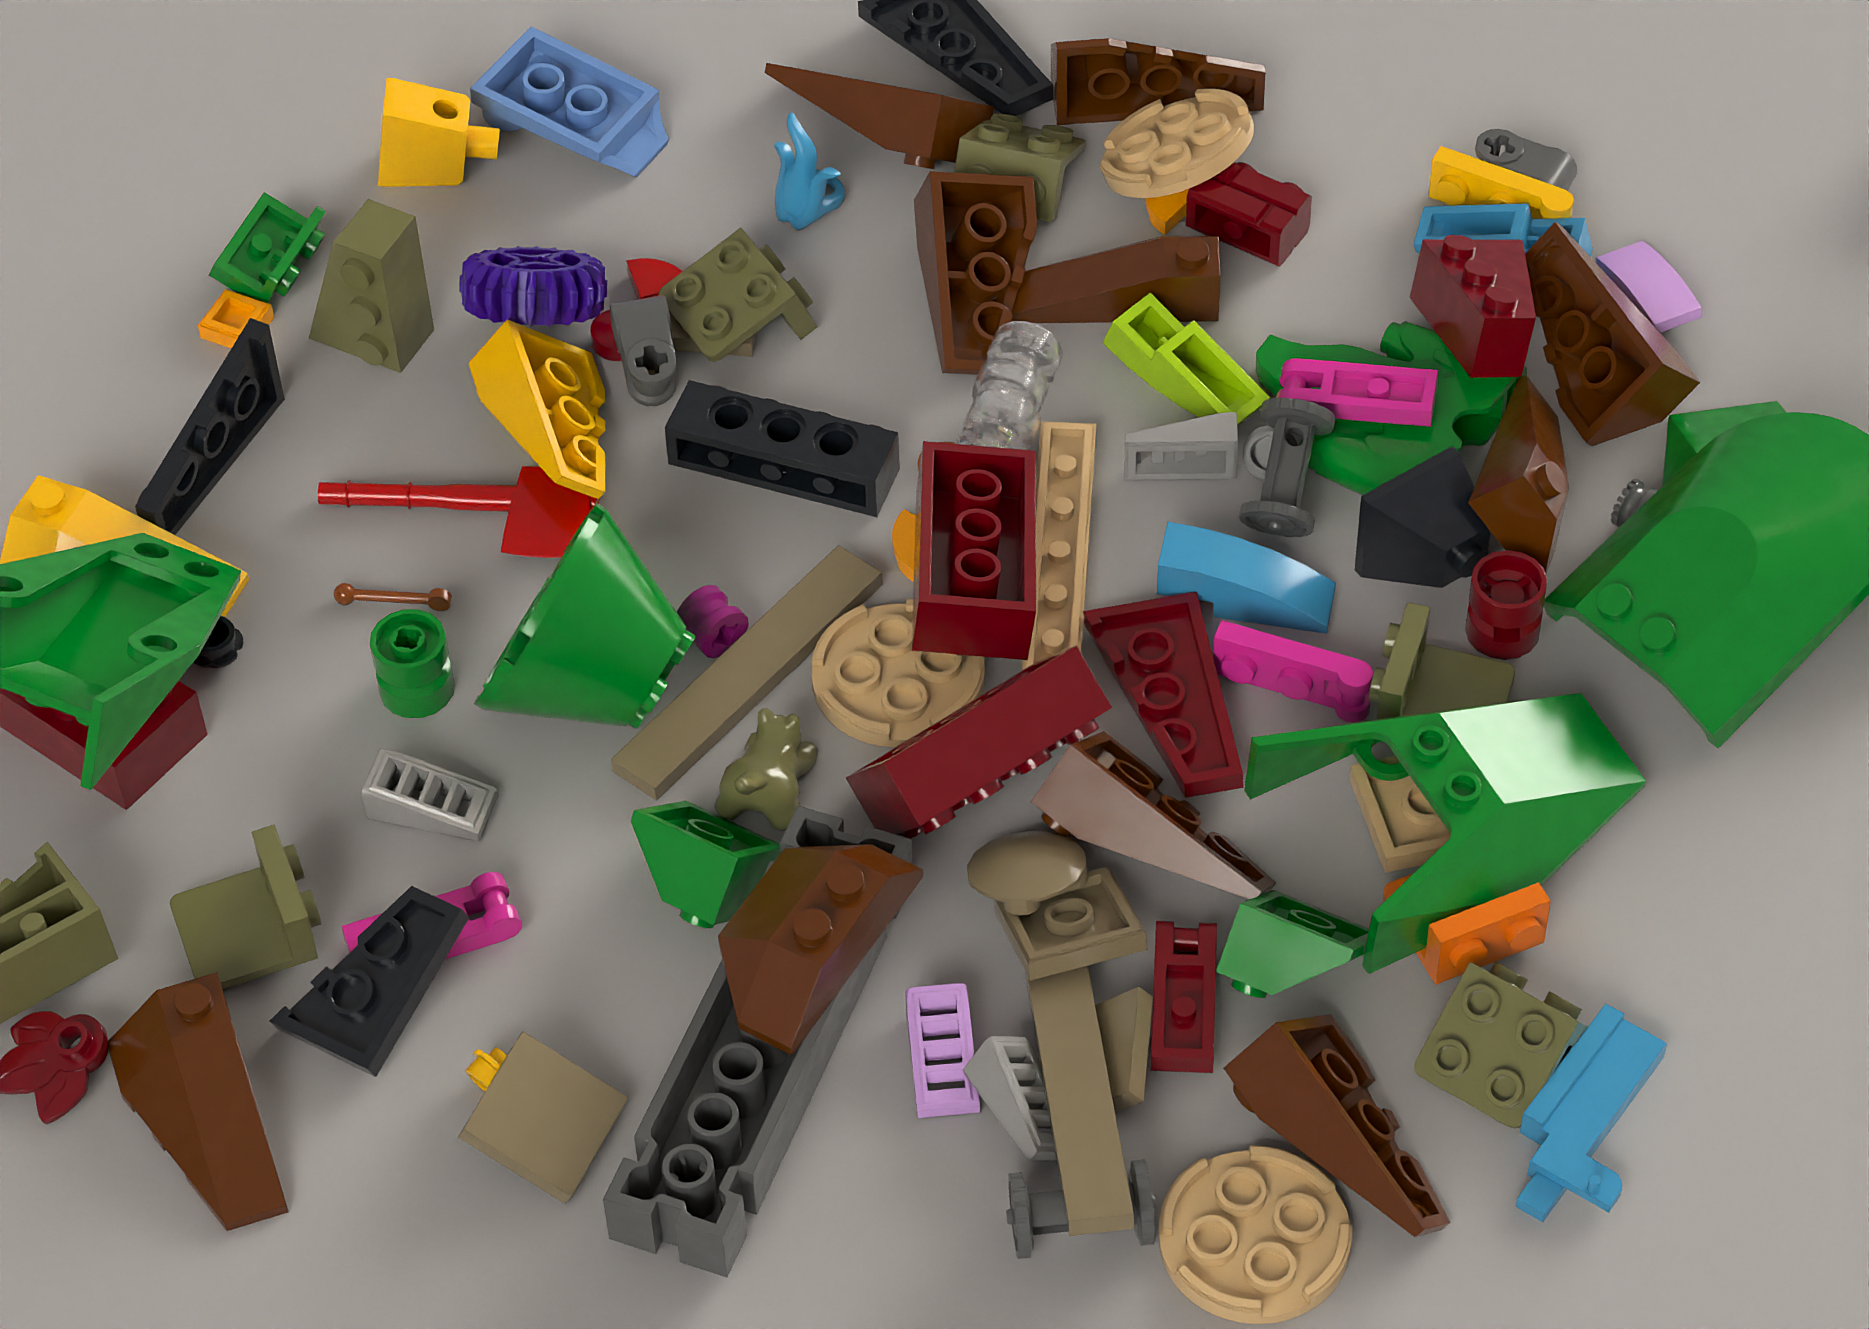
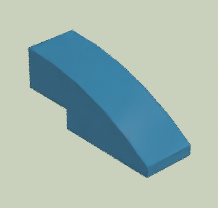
(1494, 223)
(1243, 579)

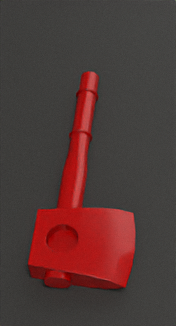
(539, 511)

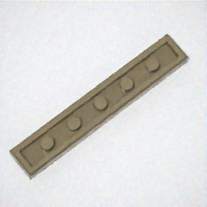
(745, 673)
(1080, 1104)

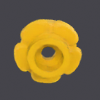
(485, 1067)

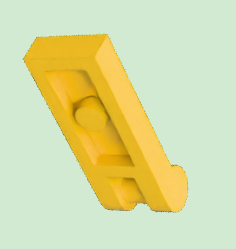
(1471, 181)

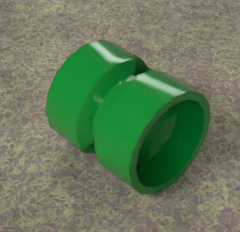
(412, 663)

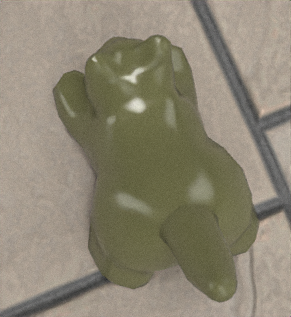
(768, 771)

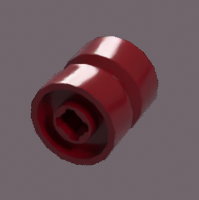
(1506, 604)

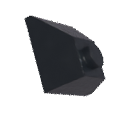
(1422, 526)

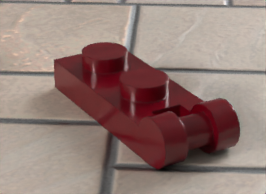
(1184, 998)

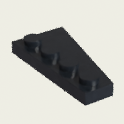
(965, 47)
(218, 430)

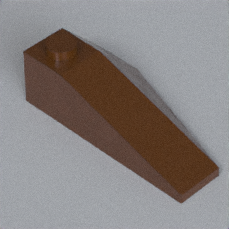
(894, 117)

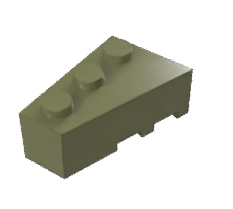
(375, 290)
(47, 934)

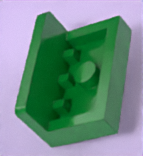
(266, 248)

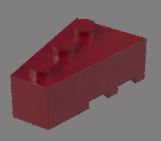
(1477, 302)

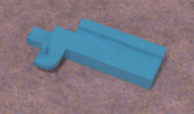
(1580, 1110)

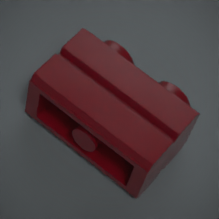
(1250, 212)

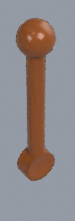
(437, 599)

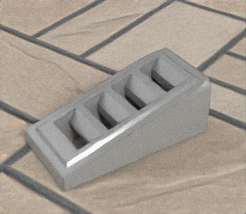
(1200, 449)
(411, 773)
(1013, 1087)

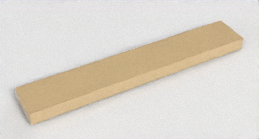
(1062, 536)

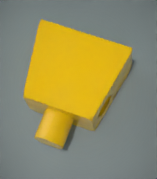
(428, 136)

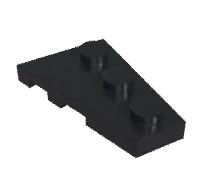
(375, 989)

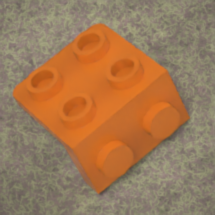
(1483, 932)

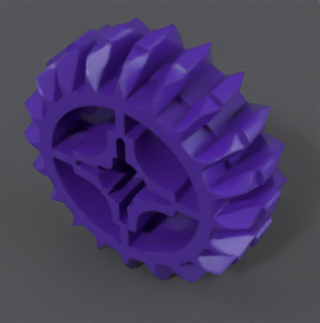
(533, 286)

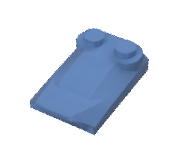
(572, 102)

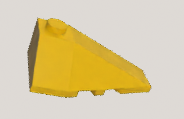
(547, 401)
(65, 517)

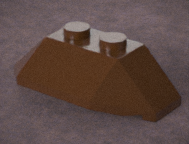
(807, 934)

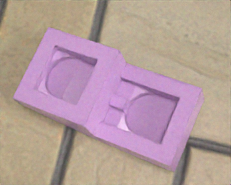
(1651, 285)

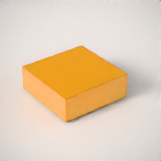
(230, 315)

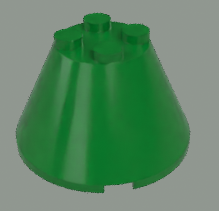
(591, 638)

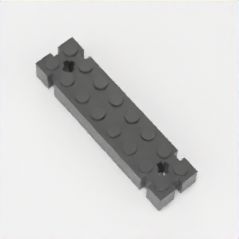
(730, 1106)

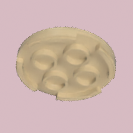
(1176, 144)
(881, 688)
(1255, 1235)

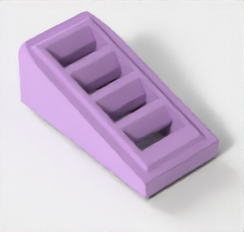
(937, 1012)

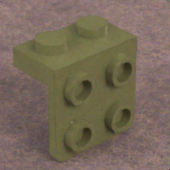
(1013, 149)
(735, 295)
(1433, 677)
(251, 919)
(1498, 1042)

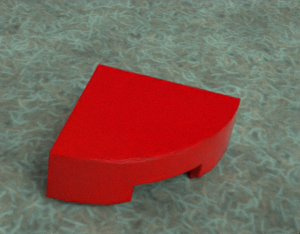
(650, 275)

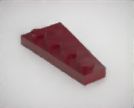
(1172, 683)

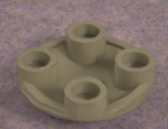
(1027, 869)

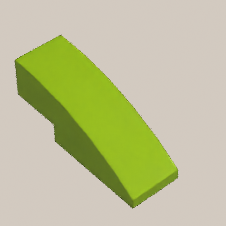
(1182, 362)

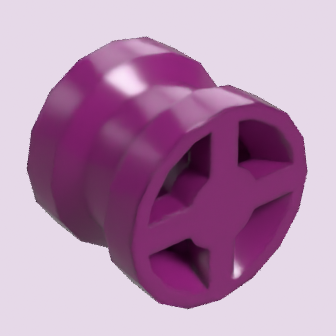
(712, 620)

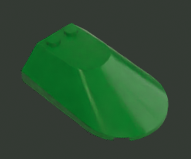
(1735, 565)

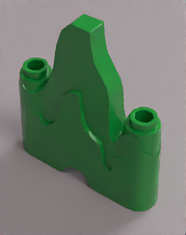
(1372, 453)

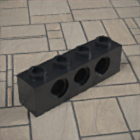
(782, 448)

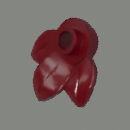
(48, 1065)

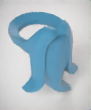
(801, 185)

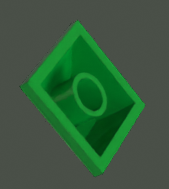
(701, 860)
(1284, 943)

